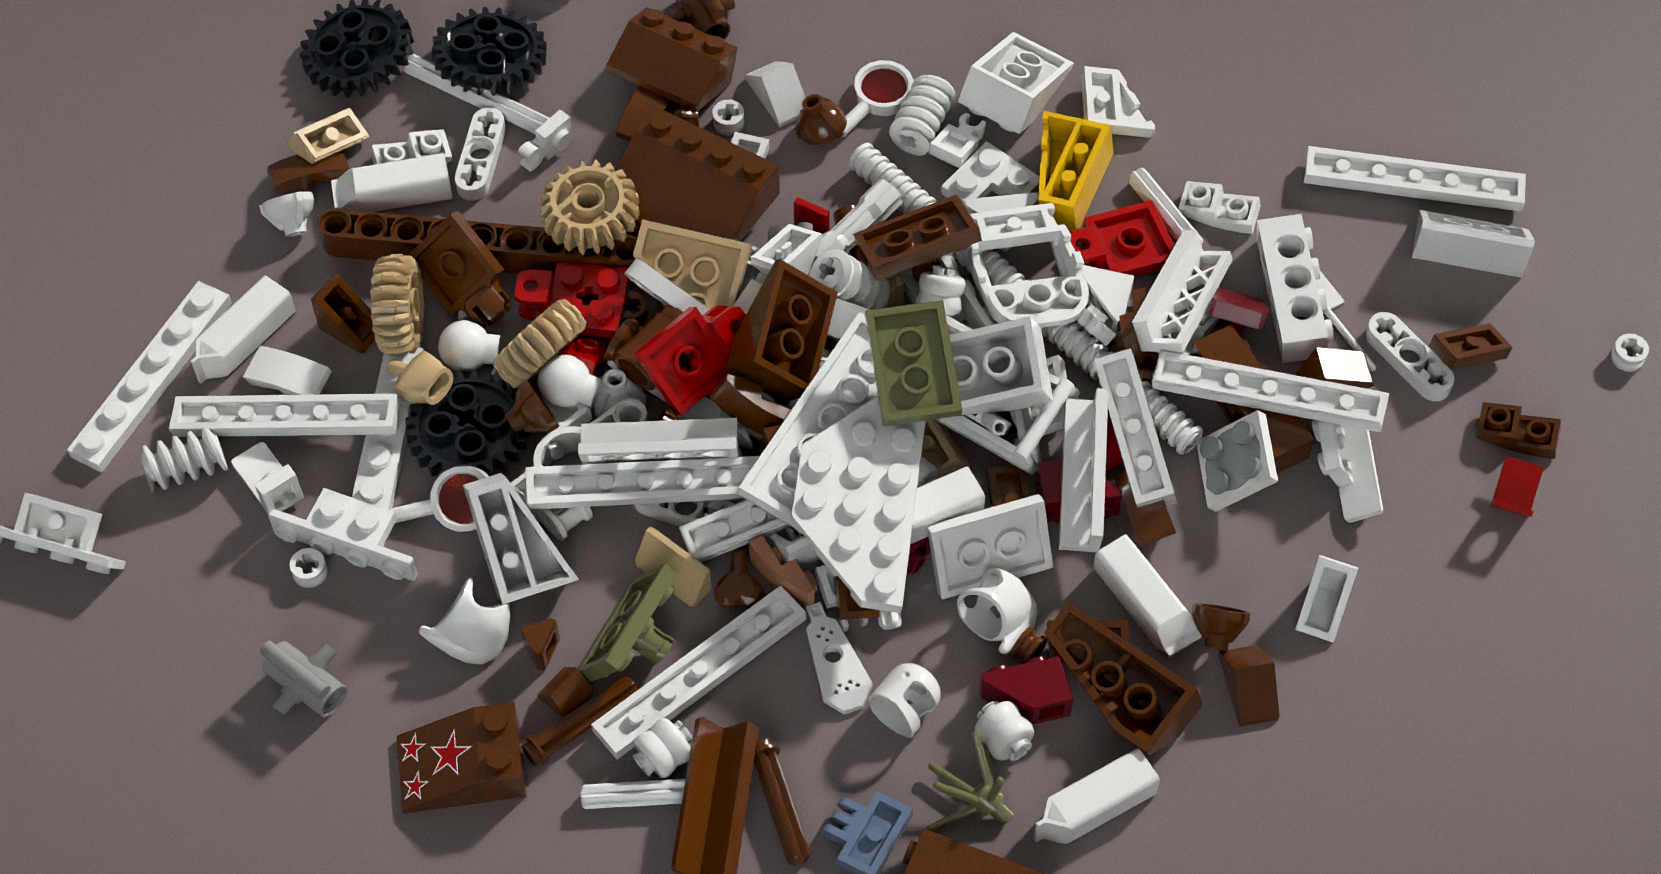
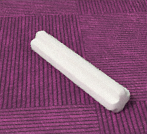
(1170, 215)
(632, 793)

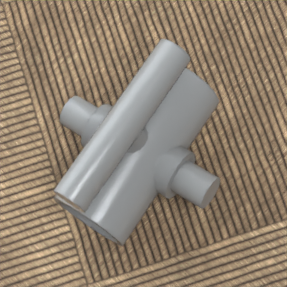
(303, 678)

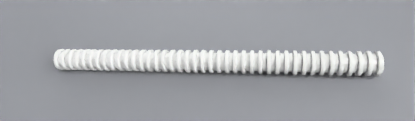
(1068, 337)

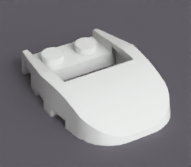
(1046, 300)

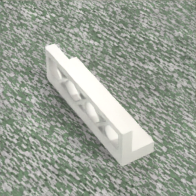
(1170, 295)
(1135, 429)
(658, 440)
(1083, 473)

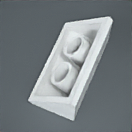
(1472, 243)

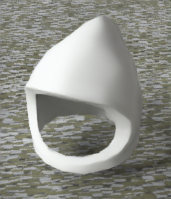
(1012, 601)
(470, 630)

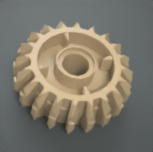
(572, 223)
(397, 304)
(539, 343)

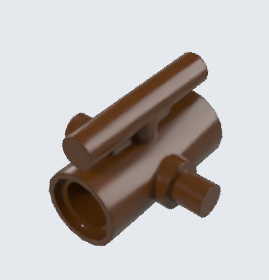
(704, 15)

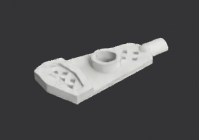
(838, 673)

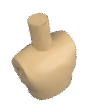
(422, 379)

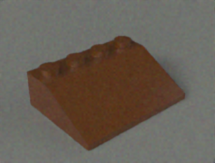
(697, 178)

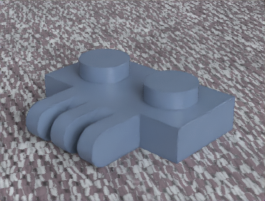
(868, 832)

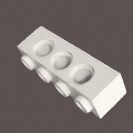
(1282, 238)

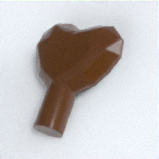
(738, 585)

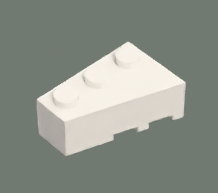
(513, 542)

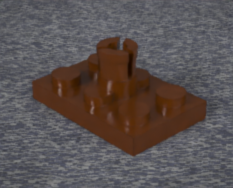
(917, 239)

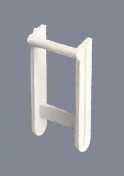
(1021, 454)

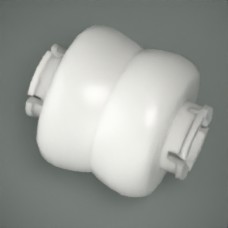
(942, 285)
(1004, 730)
(663, 748)

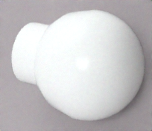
(467, 346)
(567, 381)

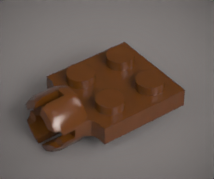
(462, 271)

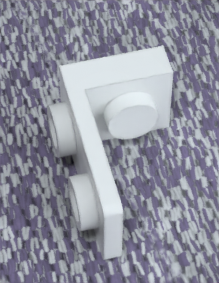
(266, 478)

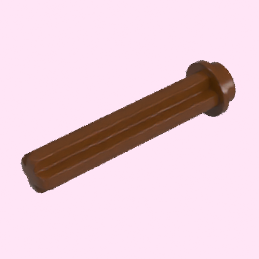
(576, 722)
(780, 802)

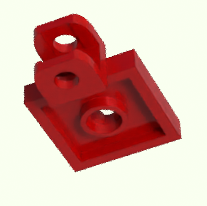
(1105, 235)
(571, 283)
(709, 342)

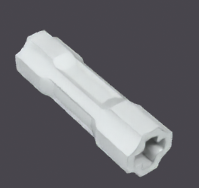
(871, 209)

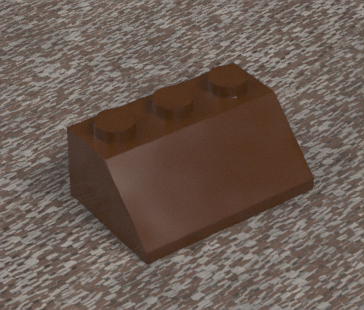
(673, 59)

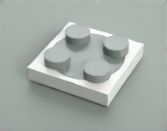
(1236, 461)

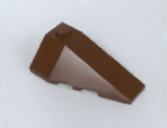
(1128, 687)

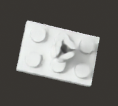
(999, 537)

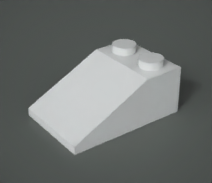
(1013, 82)
(1001, 367)

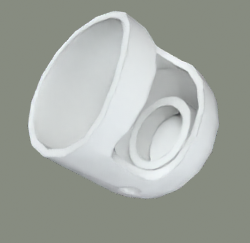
(903, 684)

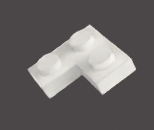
(987, 172)

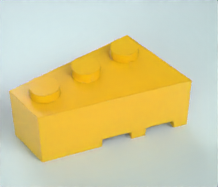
(1072, 165)

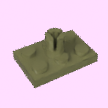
(913, 363)
(632, 627)

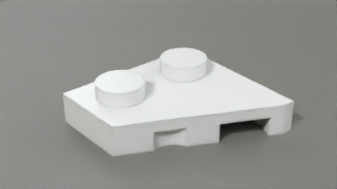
(1112, 103)

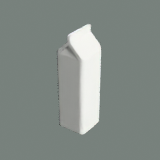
(393, 184)
(241, 329)
(946, 499)
(1145, 596)
(1097, 798)

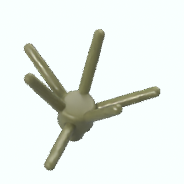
(983, 798)

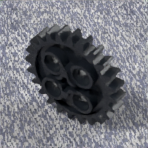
(356, 47)
(489, 51)
(466, 427)

